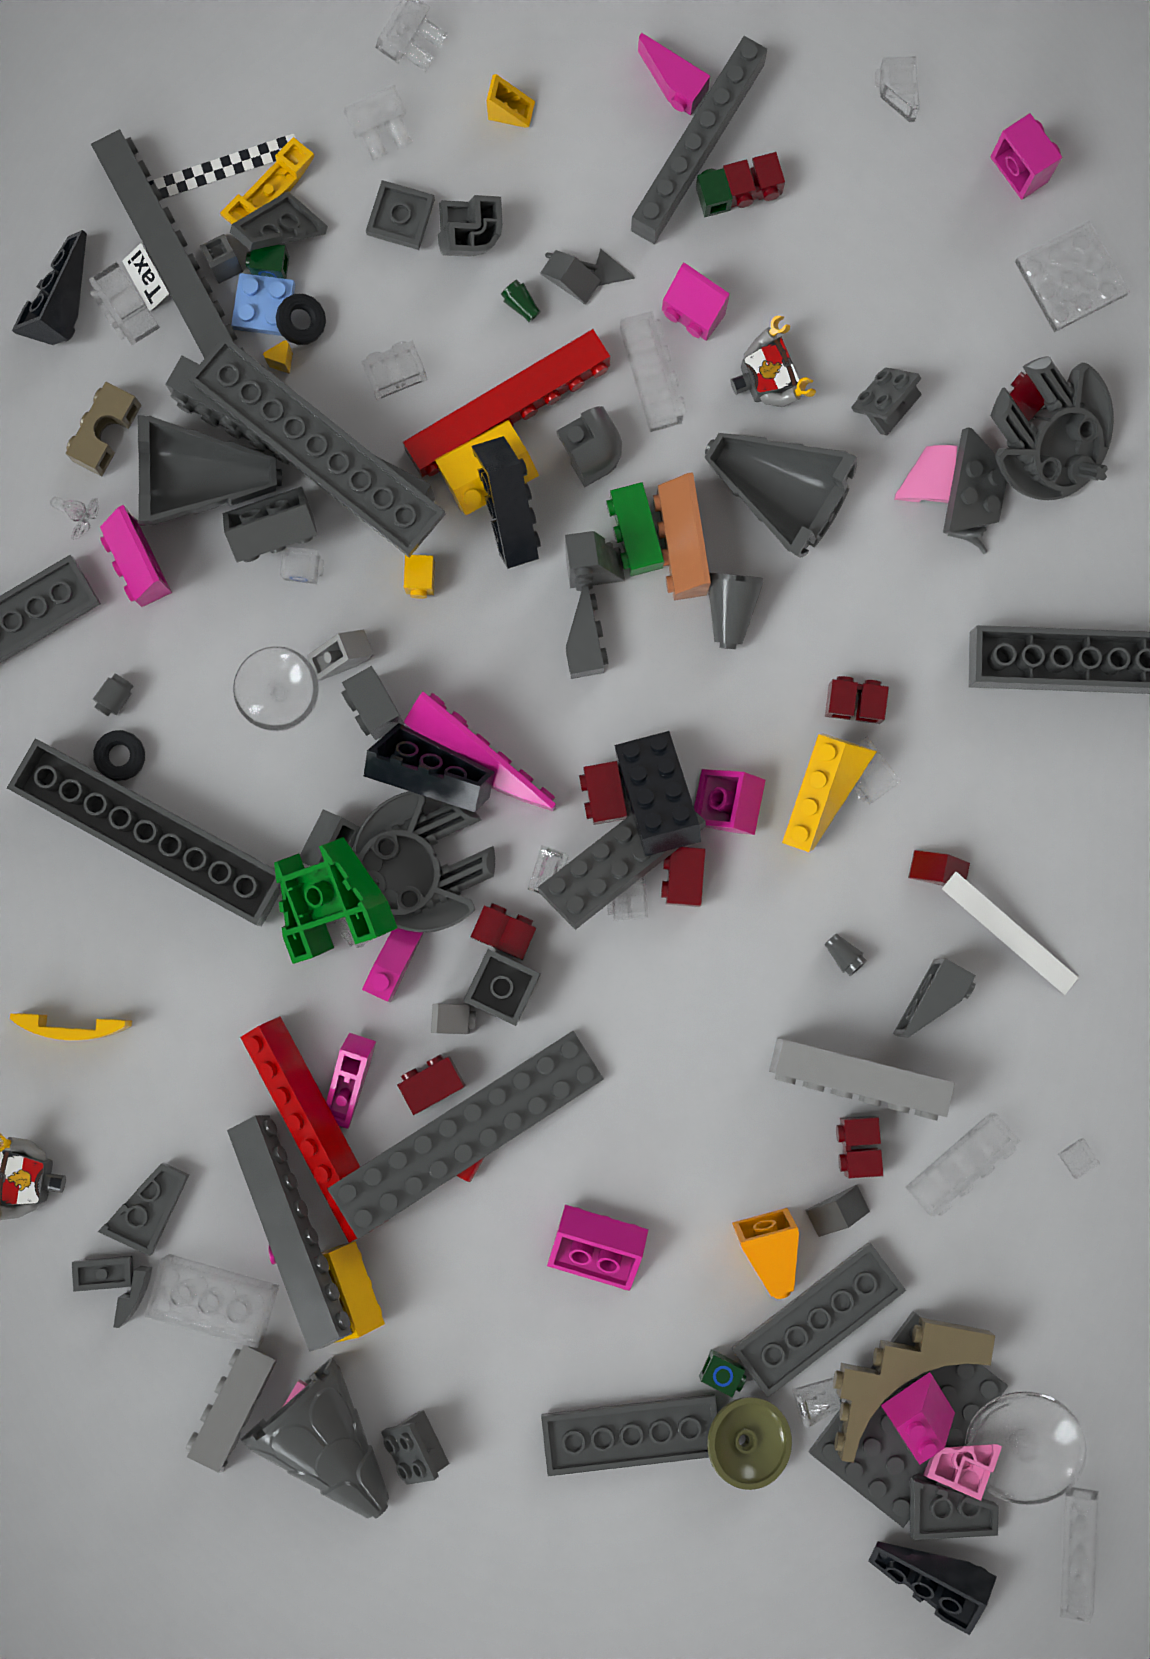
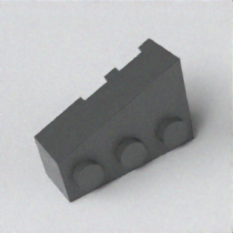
(592, 560)

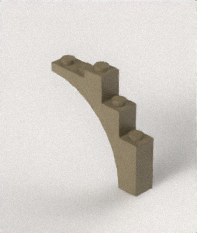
(866, 1388)

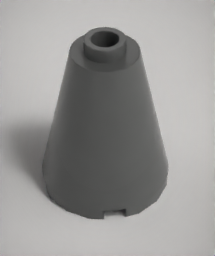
(732, 606)

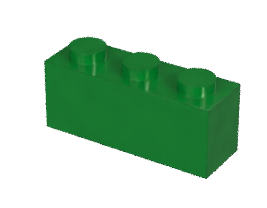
(635, 529)

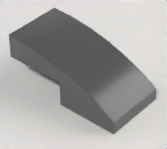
(128, 1303)

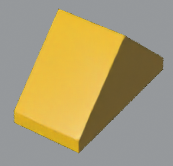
(508, 104)

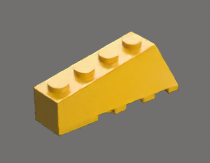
(825, 787)

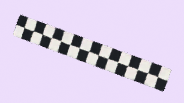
(220, 168)

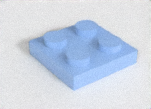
(258, 302)

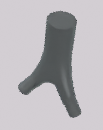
(971, 536)

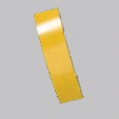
(280, 178)
(37, 1024)

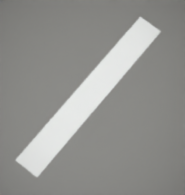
(1010, 933)

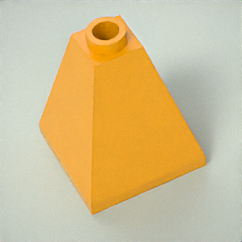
(771, 1248)

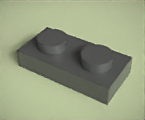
(102, 1273)

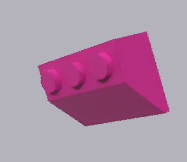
(133, 558)
(598, 1247)

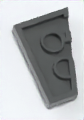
(277, 223)
(147, 1211)
(947, 1513)

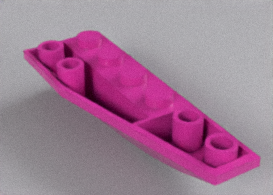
(433, 721)

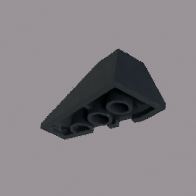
(56, 307)
(948, 1584)

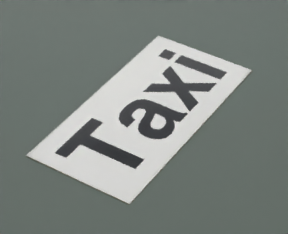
(145, 277)

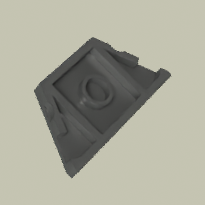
(976, 486)

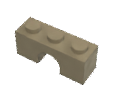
(109, 407)

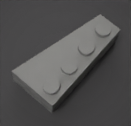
(231, 1408)

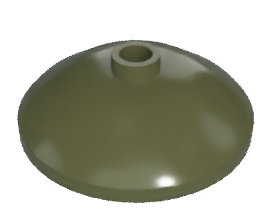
(765, 1446)

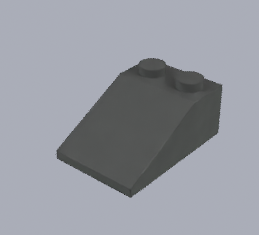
(938, 992)

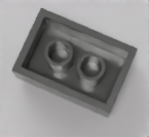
(269, 525)

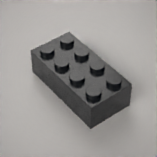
(657, 793)

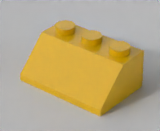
(461, 466)
(354, 1288)

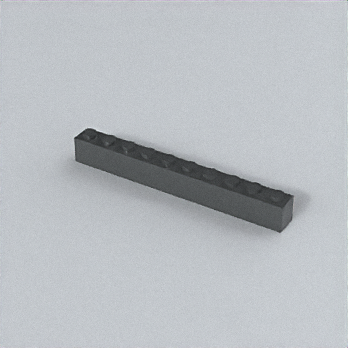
(162, 242)

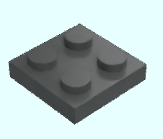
(400, 215)

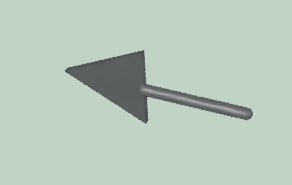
(606, 269)

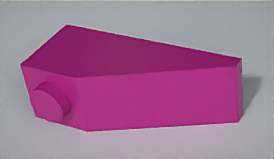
(677, 78)
(392, 963)
(349, 1077)

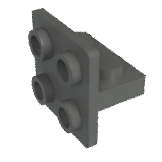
(888, 398)
(415, 1449)

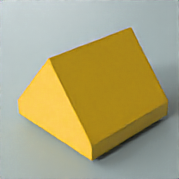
(279, 357)

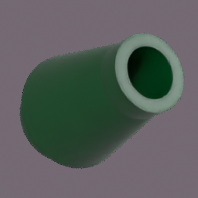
(520, 300)

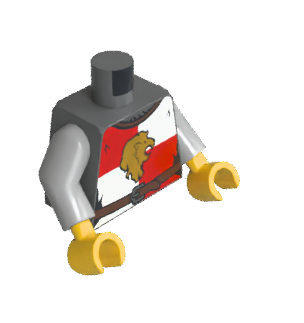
(770, 371)
(24, 1177)

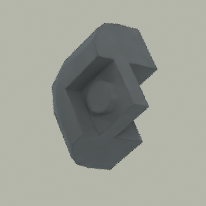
(469, 226)
(592, 444)

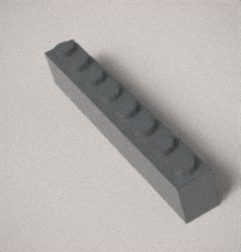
(698, 140)
(289, 1232)

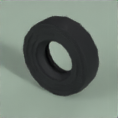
(316, 314)
(102, 751)

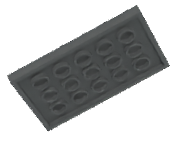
(882, 1459)

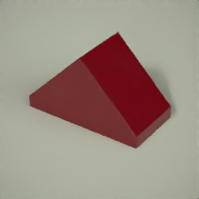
(936, 867)

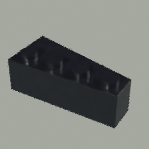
(508, 501)
(428, 768)

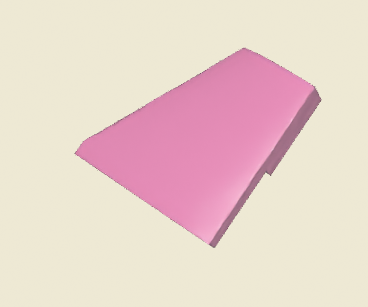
(930, 476)
(964, 1467)

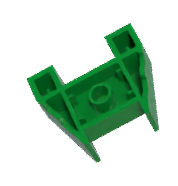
(327, 893)

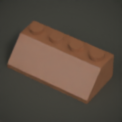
(682, 537)

